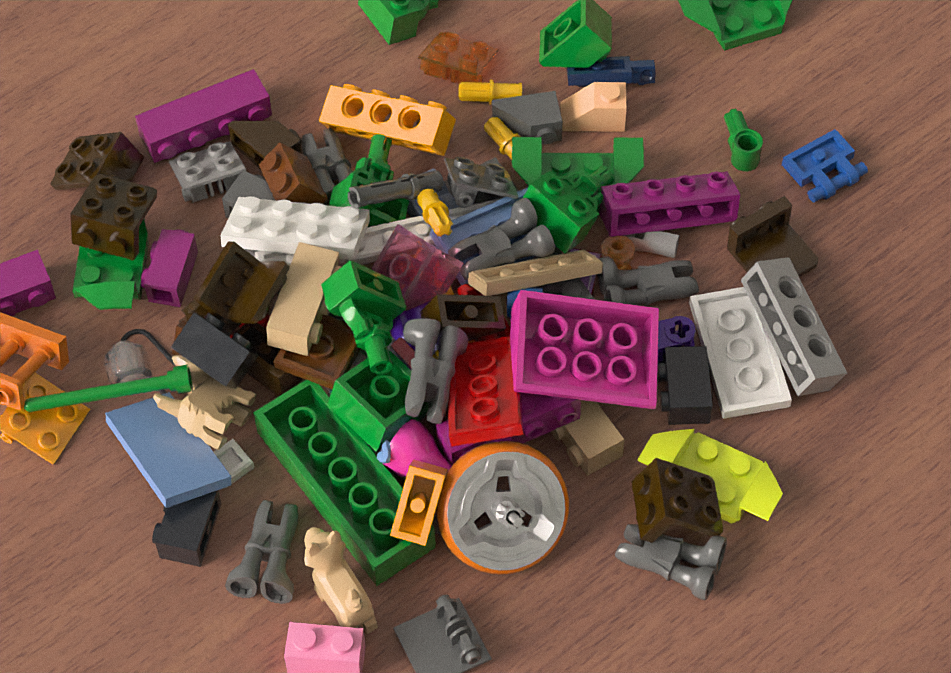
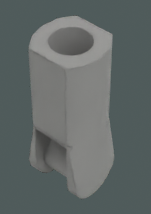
(656, 243)

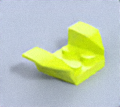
(739, 478)

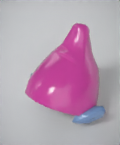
(411, 443)

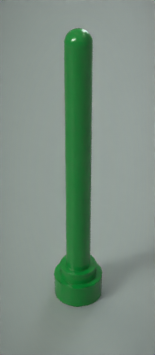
(176, 380)

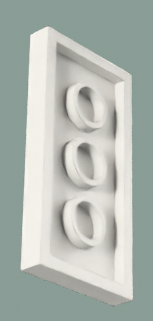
(283, 224)
(739, 354)

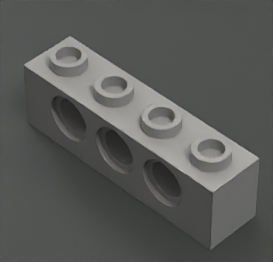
(793, 326)

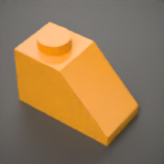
(418, 502)

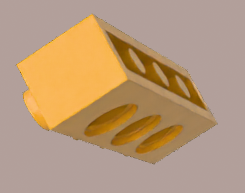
(428, 136)

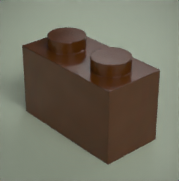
(291, 176)

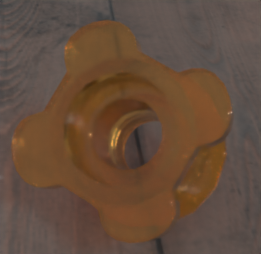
(620, 250)

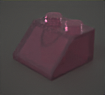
(417, 266)

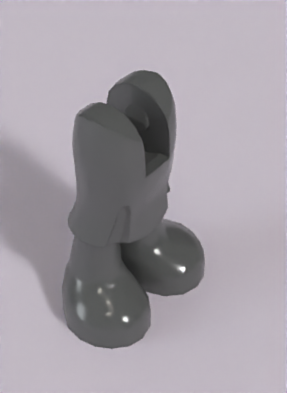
(328, 161)
(495, 245)
(654, 282)
(429, 376)
(267, 544)
(665, 555)

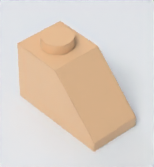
(596, 108)

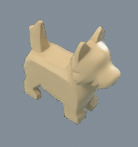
(208, 406)
(336, 581)

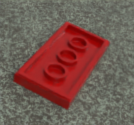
(483, 394)

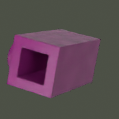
(170, 267)

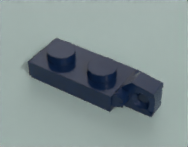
(613, 70)

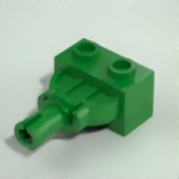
(397, 18)
(370, 171)
(568, 205)
(368, 307)

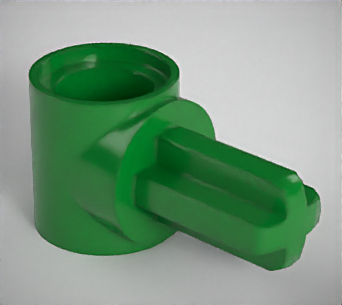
(743, 142)

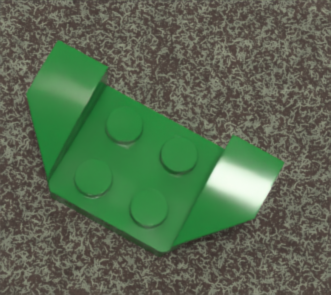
(738, 20)
(531, 163)
(110, 279)

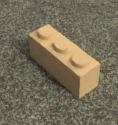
(301, 300)

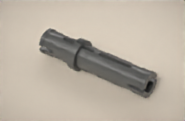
(406, 187)

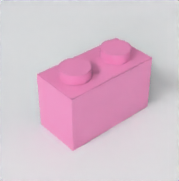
(324, 649)

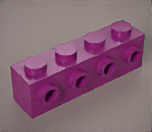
(202, 115)
(669, 203)
(539, 414)

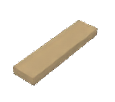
(535, 272)

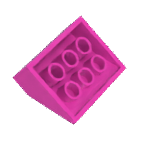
(584, 349)

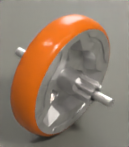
(505, 543)

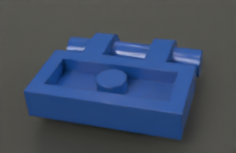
(820, 157)

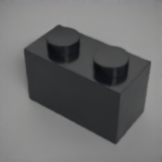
(215, 350)
(687, 385)
(187, 529)

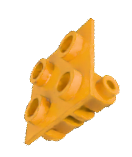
(44, 430)

